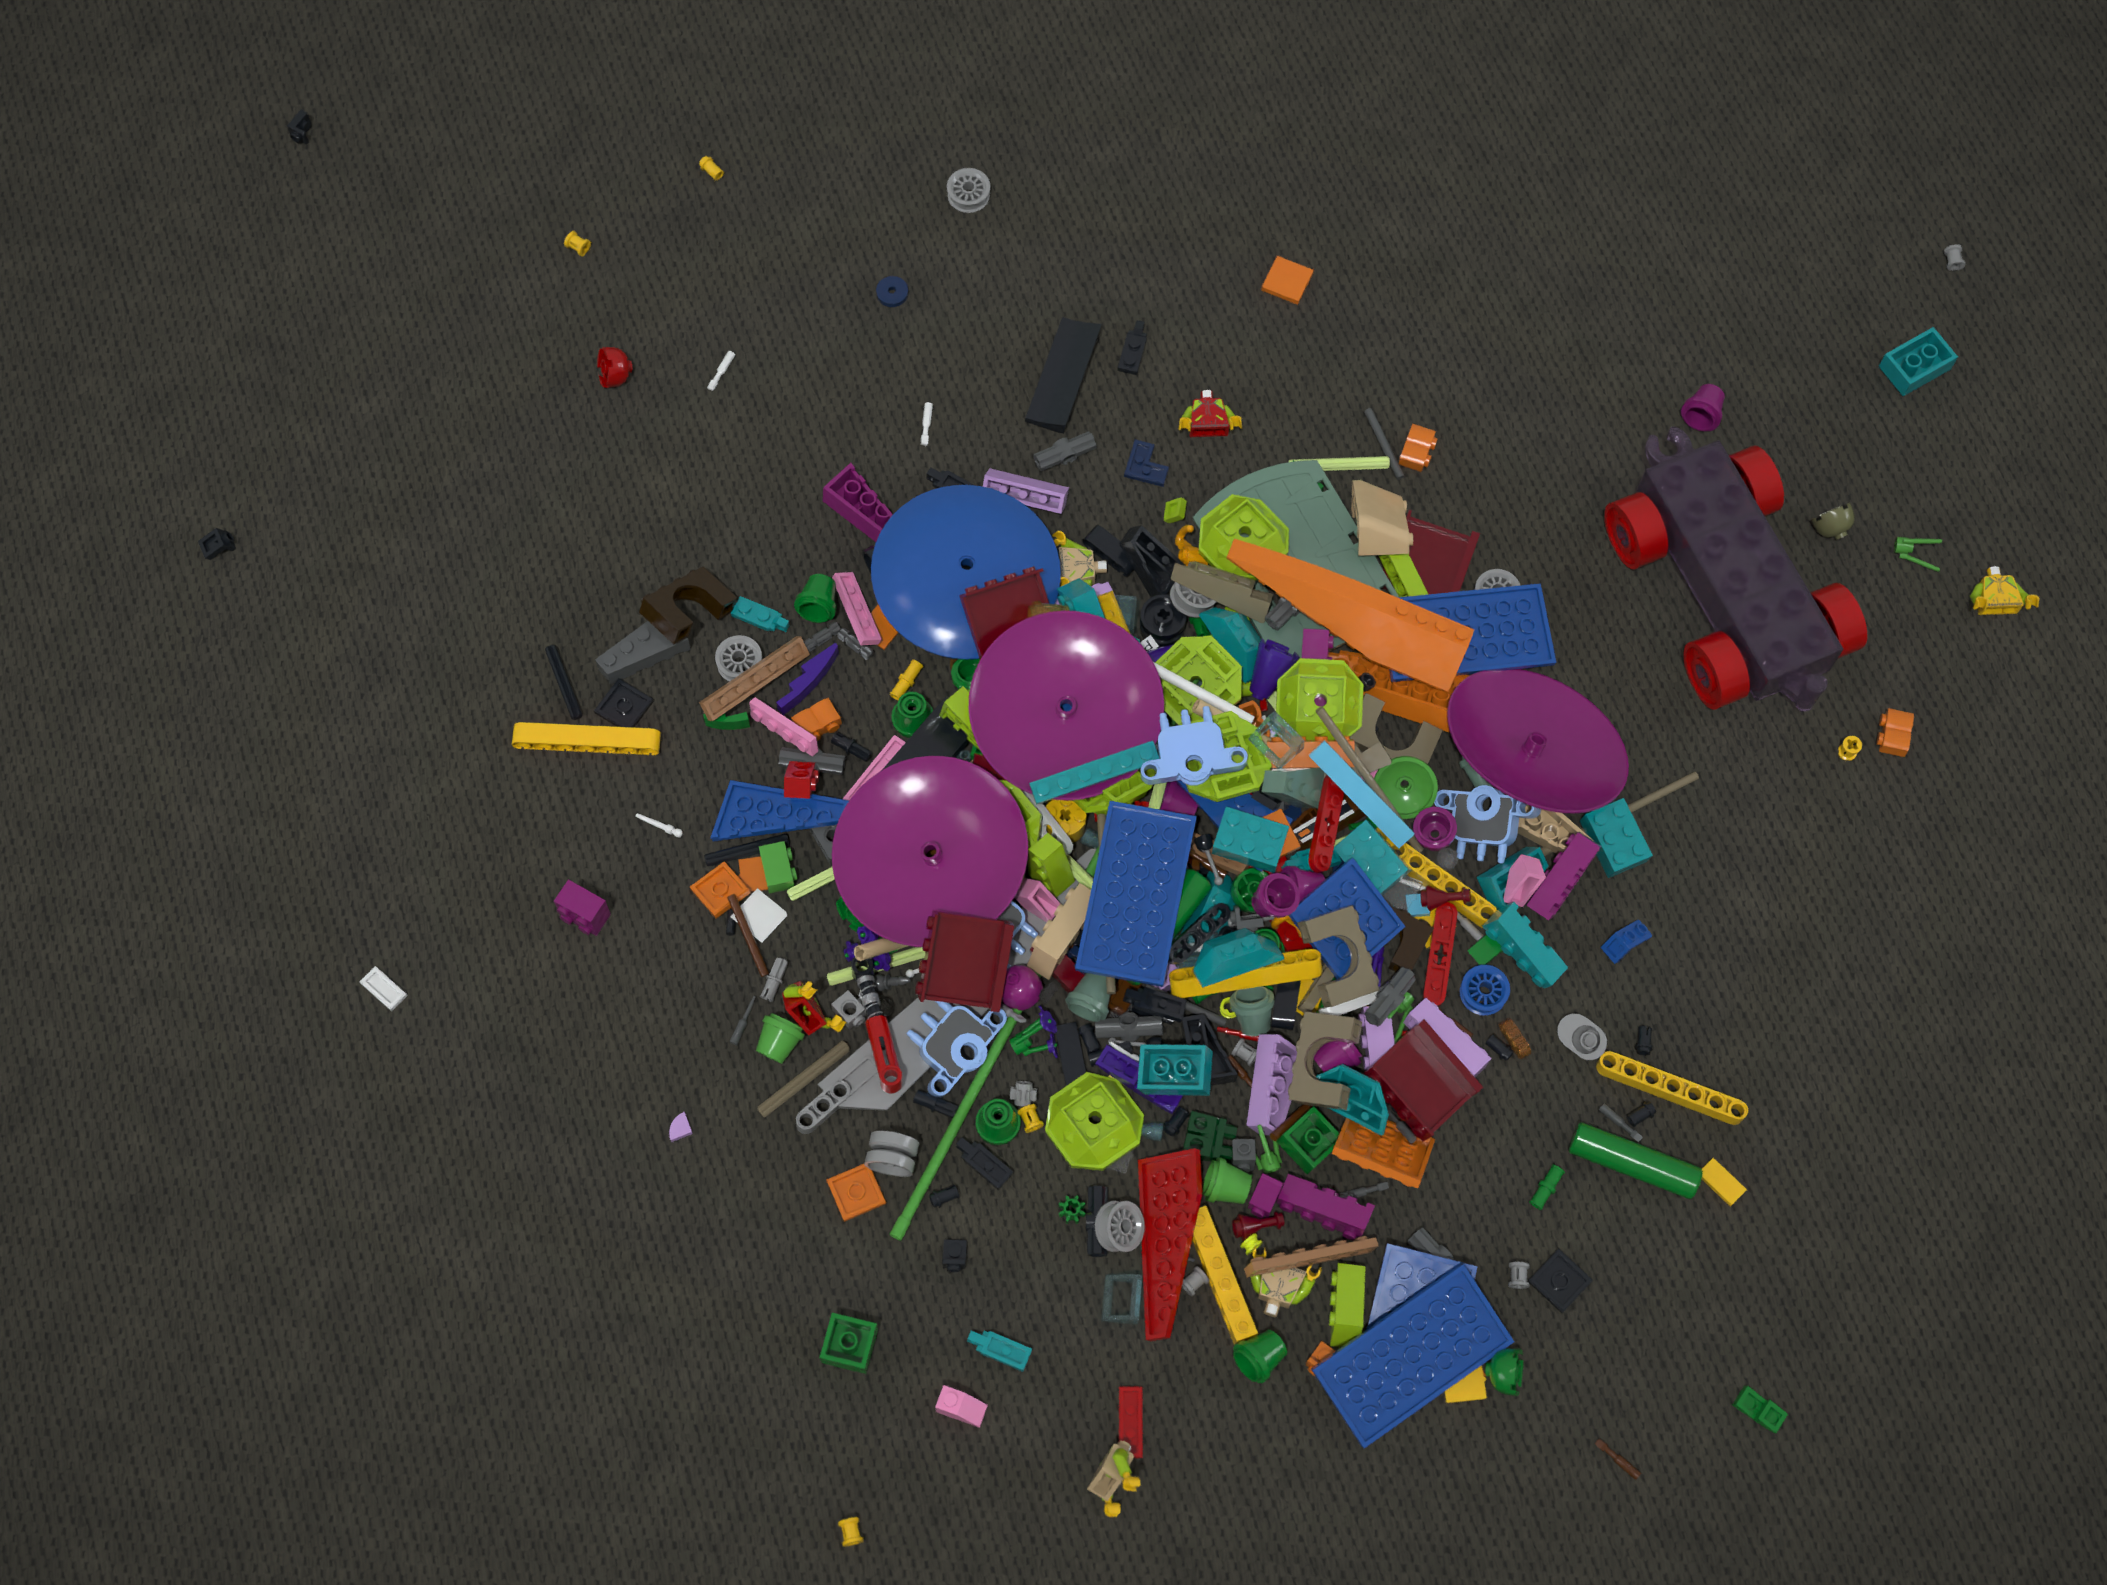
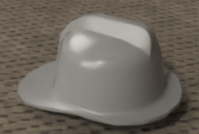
(1582, 1036)

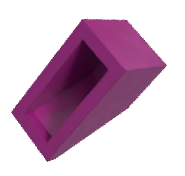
(1265, 1196)

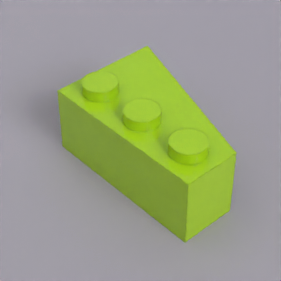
(958, 712)
(1050, 865)
(1347, 1303)

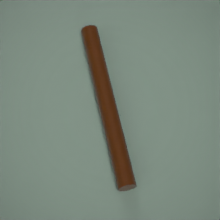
(748, 935)

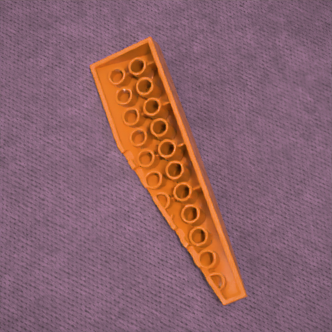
(1366, 618)

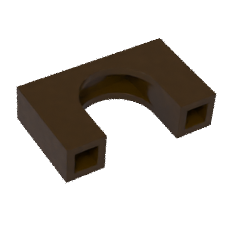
(696, 586)
(1412, 940)

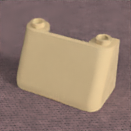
(1379, 520)

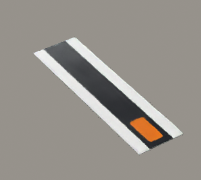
(1306, 830)

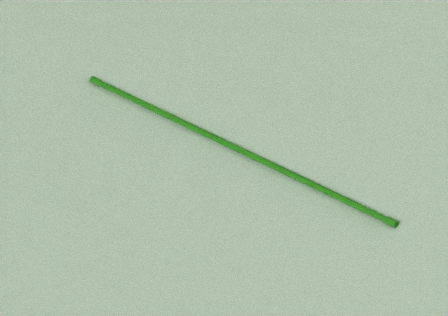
(904, 1220)

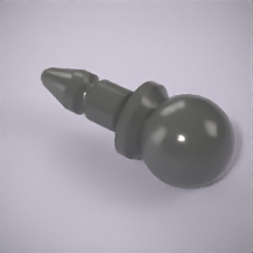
(885, 982)

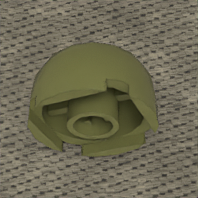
(1835, 522)

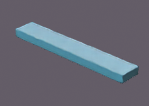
(1361, 794)

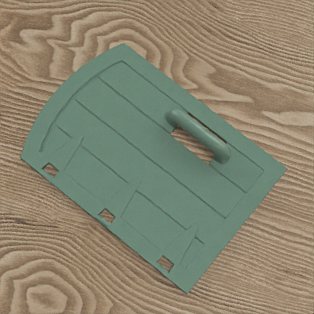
(1317, 534)

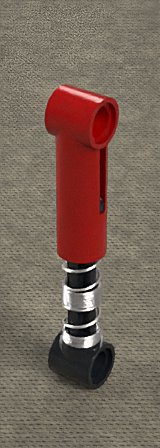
(877, 1027)

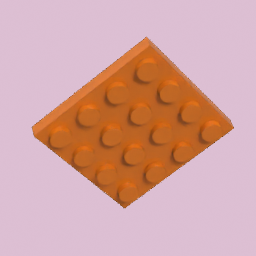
(1385, 1154)

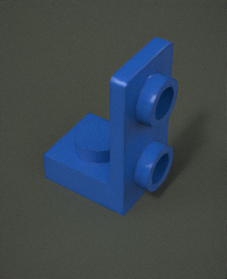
(1625, 939)

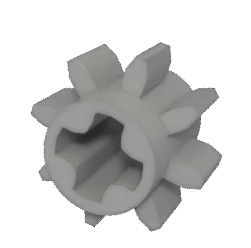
(1023, 1093)

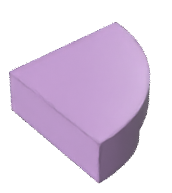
(679, 1128)

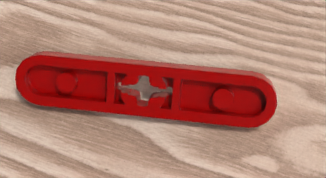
(1323, 835)
(1442, 934)

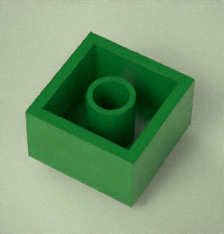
(1309, 1140)
(848, 1343)

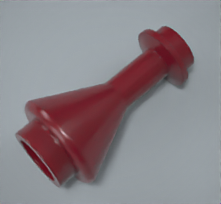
(1435, 897)
(1246, 1226)

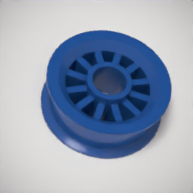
(1494, 974)

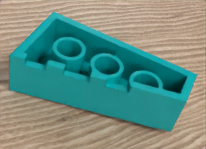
(1524, 945)

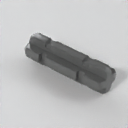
(822, 636)
(852, 641)

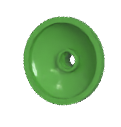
(1419, 792)

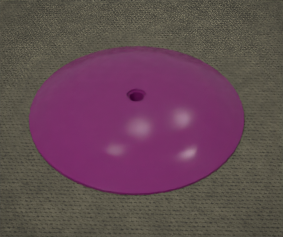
(1058, 662)
(1537, 740)
(923, 808)

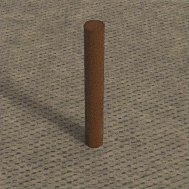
(1289, 1122)

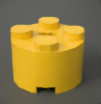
(1068, 810)

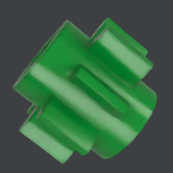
(1068, 1214)

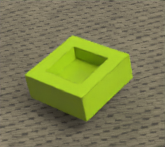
(1175, 510)

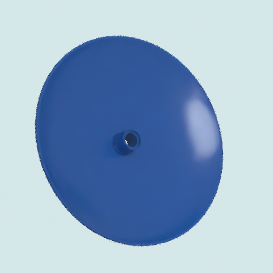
(922, 558)

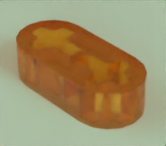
(1515, 1038)

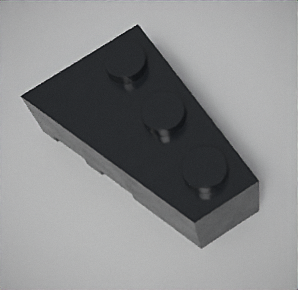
(1150, 560)

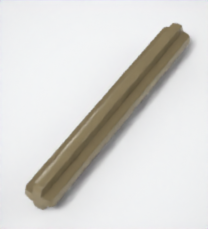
(803, 1079)

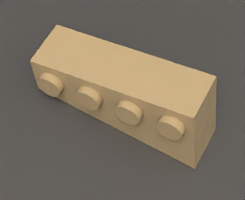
(1548, 829)
(1060, 932)

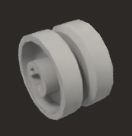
(891, 1153)

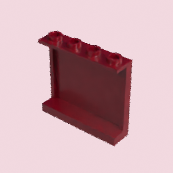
(1439, 555)
(1000, 605)
(965, 960)
(1423, 1080)

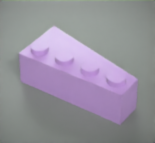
(1270, 1083)

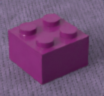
(581, 908)

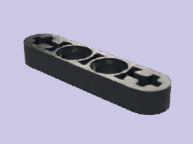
(1198, 935)

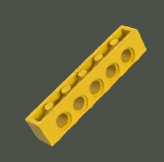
(1222, 1279)

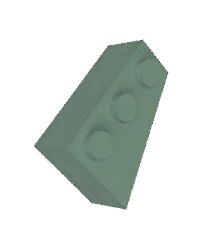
(1294, 786)

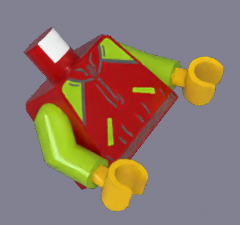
(1209, 417)
(805, 1009)

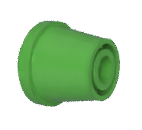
(778, 1038)
(1226, 1183)

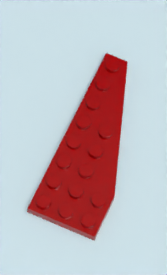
(1170, 1206)

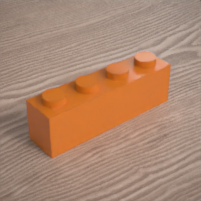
(1302, 759)

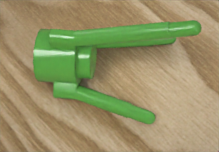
(1905, 545)
(1407, 1008)
(1269, 1161)

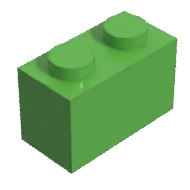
(776, 866)

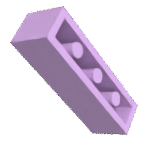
(1028, 490)
(1375, 1039)
(1460, 1043)

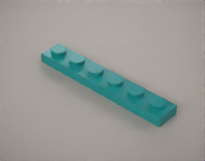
(1093, 772)

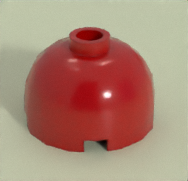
(615, 365)

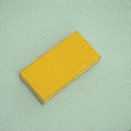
(1722, 1182)

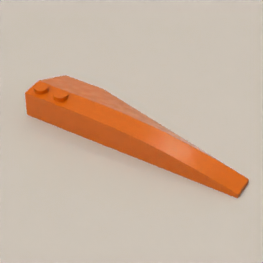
(1403, 698)

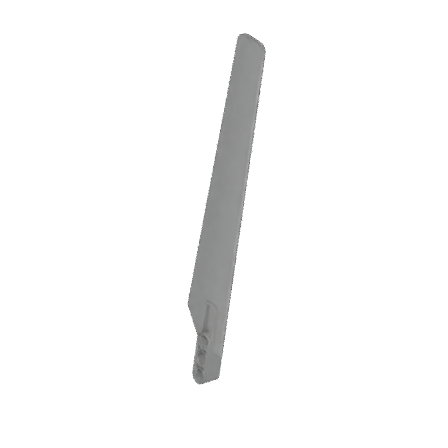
(859, 1072)

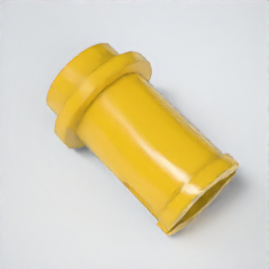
(711, 168)

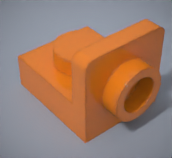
(1320, 1353)

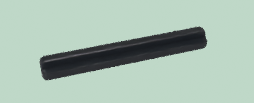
(563, 682)
(742, 850)

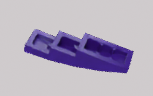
(812, 674)
(1126, 1071)

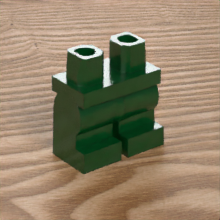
(1207, 1135)

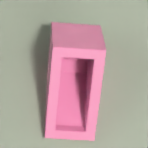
(1523, 880)
(1037, 899)
(960, 1406)

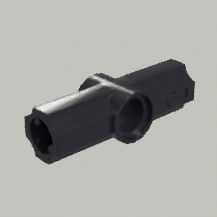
(1096, 1199)

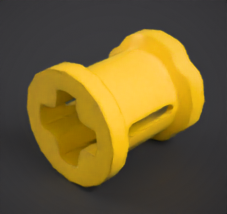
(577, 243)
(1850, 753)
(1030, 1110)
(850, 1531)

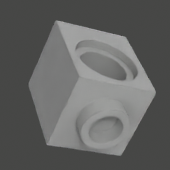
(847, 1001)

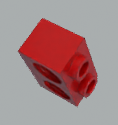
(800, 779)

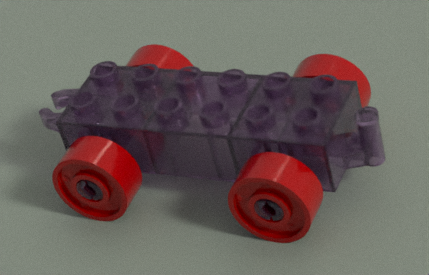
(1714, 524)

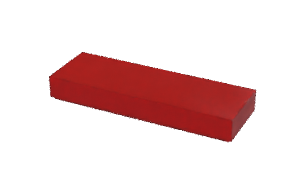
(1131, 1418)

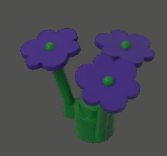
(1022, 1041)

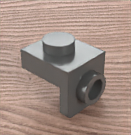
(1251, 923)
(1243, 1154)

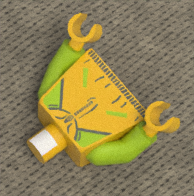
(2000, 595)

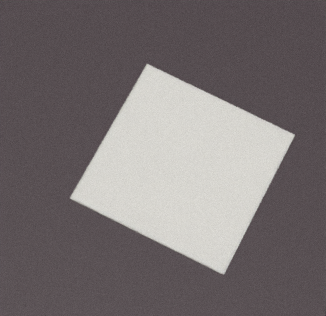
(761, 914)

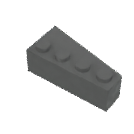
(638, 651)

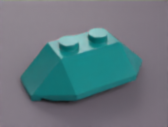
(1235, 635)
(1217, 895)
(1234, 955)
(1365, 1100)

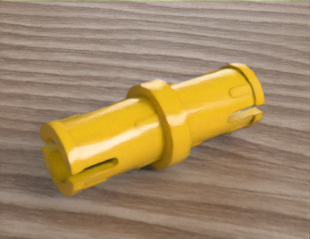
(906, 679)

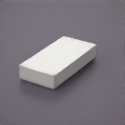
(383, 988)

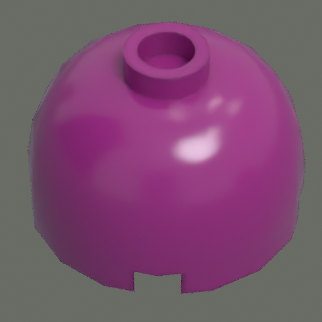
(1021, 987)

